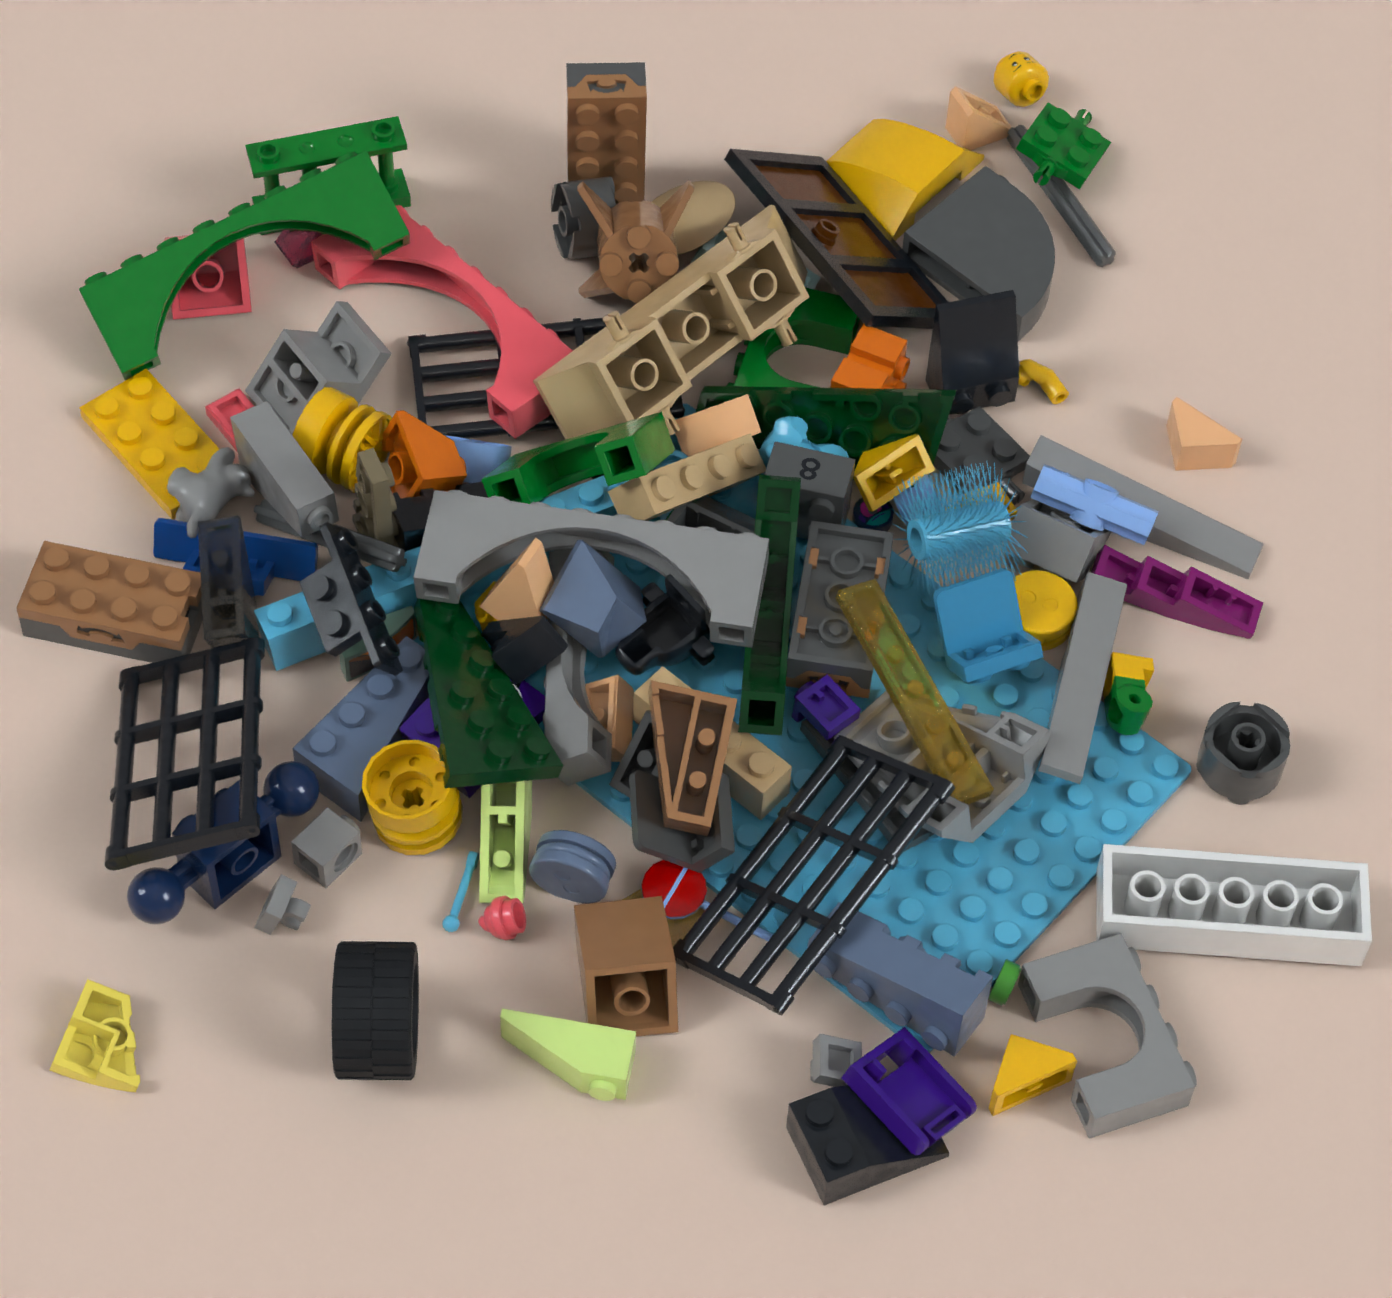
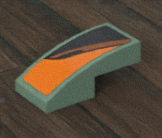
(356, 660)

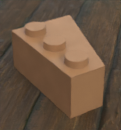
(690, 752)

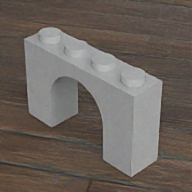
(1109, 978)

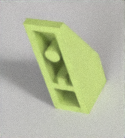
(504, 839)
(580, 1053)

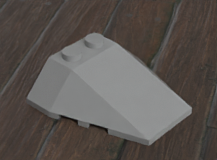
(1003, 745)

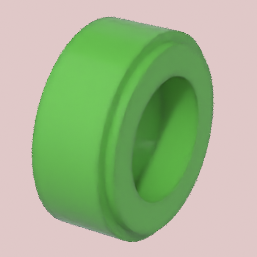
(1004, 983)

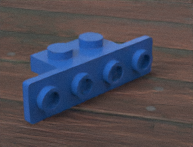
(266, 554)

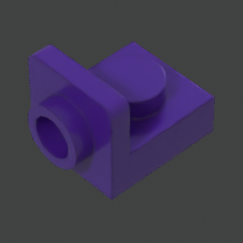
(824, 707)

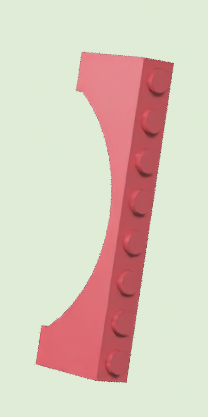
(427, 263)

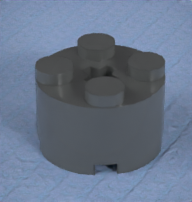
(576, 226)
(1243, 751)

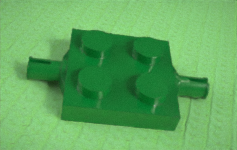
(1063, 146)

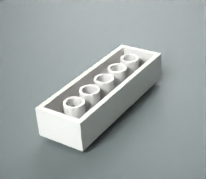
(1234, 904)

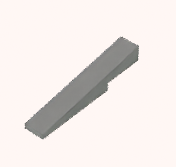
(1176, 524)
(1082, 677)

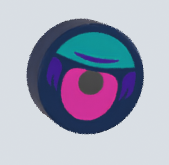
(880, 519)

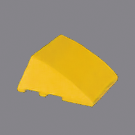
(899, 170)

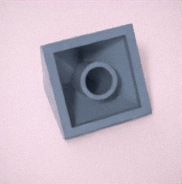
(594, 601)

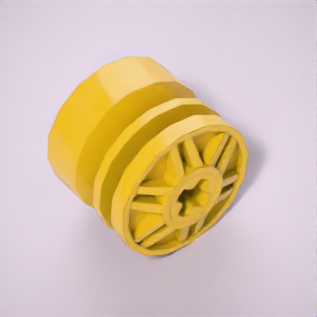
(337, 429)
(409, 798)

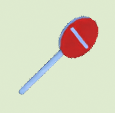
(683, 892)

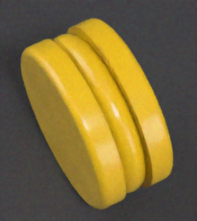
(1046, 606)

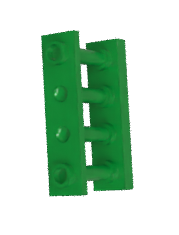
(325, 146)

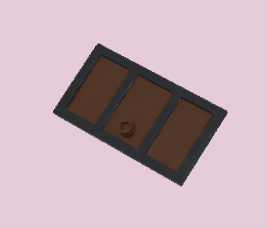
(840, 238)

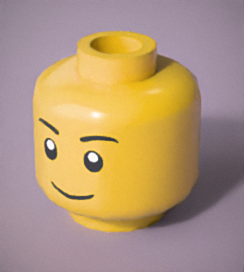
(1021, 78)

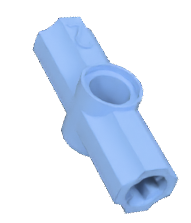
(1094, 504)

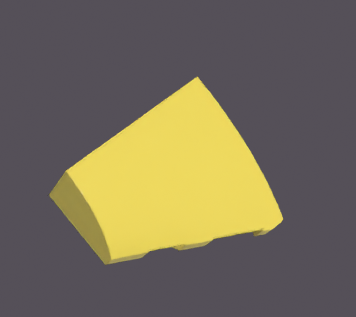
(99, 1041)

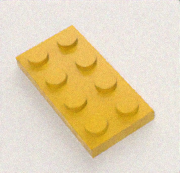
(149, 434)

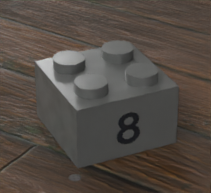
(824, 483)

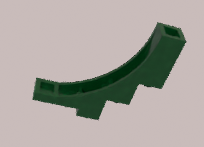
(767, 659)

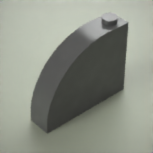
(987, 243)

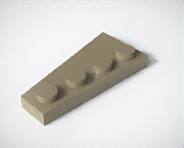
(375, 498)

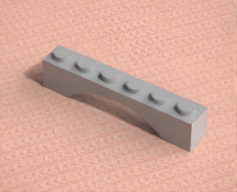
(568, 717)

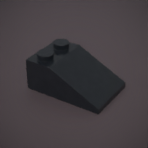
(975, 351)
(849, 1145)

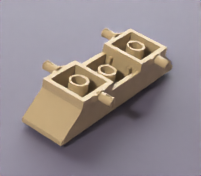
(679, 330)

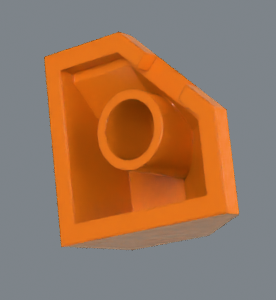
(421, 457)

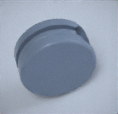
(572, 866)

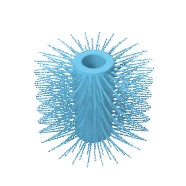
(959, 528)

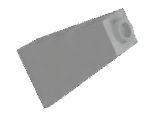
(283, 470)

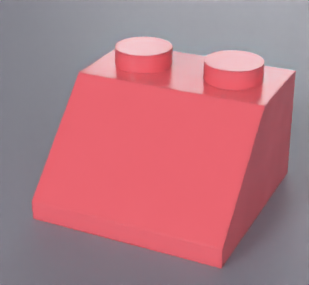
(216, 286)

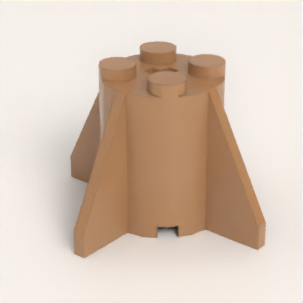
(634, 244)

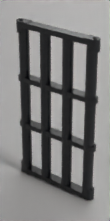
(423, 343)
(204, 776)
(803, 911)

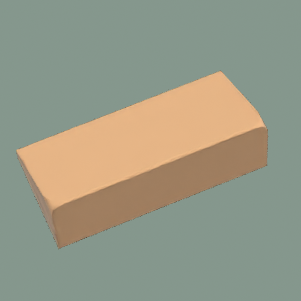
(613, 706)

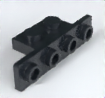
(345, 604)

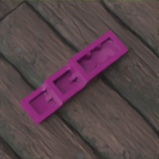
(1181, 596)

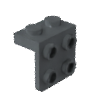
(673, 845)

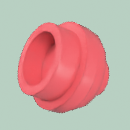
(504, 918)

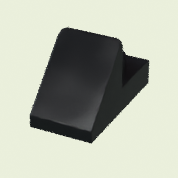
(523, 645)

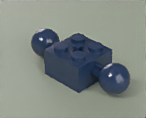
(224, 869)

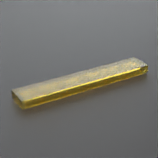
(913, 690)

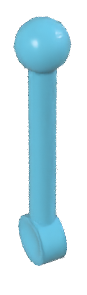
(451, 922)

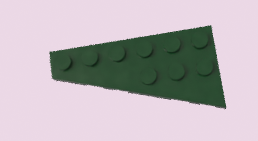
(846, 416)
(475, 707)

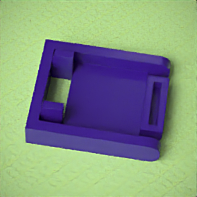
(915, 1100)

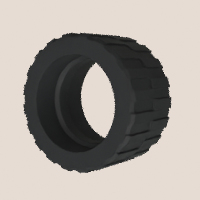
(375, 1010)

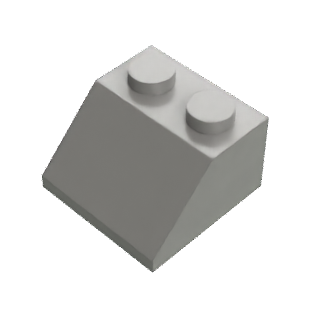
(1055, 541)

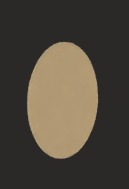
(704, 214)

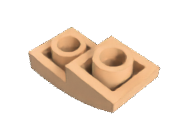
(717, 425)

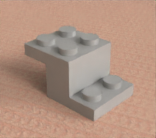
(302, 363)

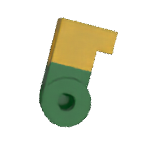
(1125, 693)

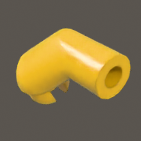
(1045, 377)

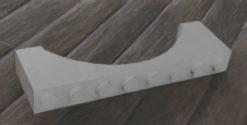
(477, 535)

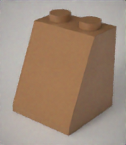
(627, 965)

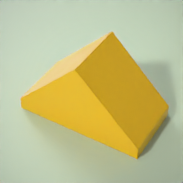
(885, 468)
(1028, 1072)

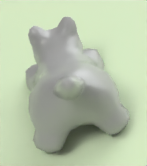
(206, 493)

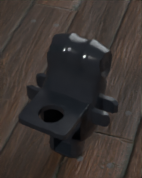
(671, 633)

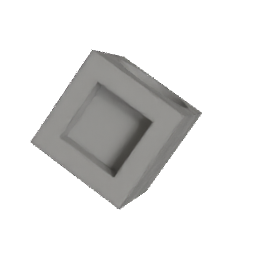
(327, 846)

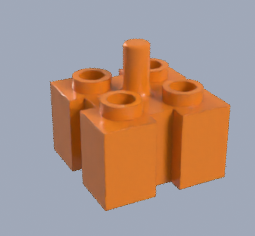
(874, 362)

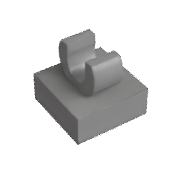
(282, 908)
(832, 1059)

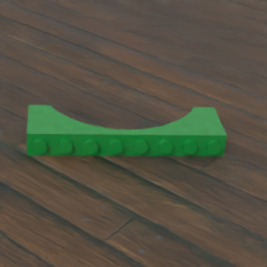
(338, 202)

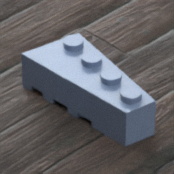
(362, 726)
(907, 982)

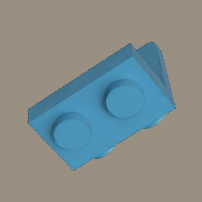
(983, 627)

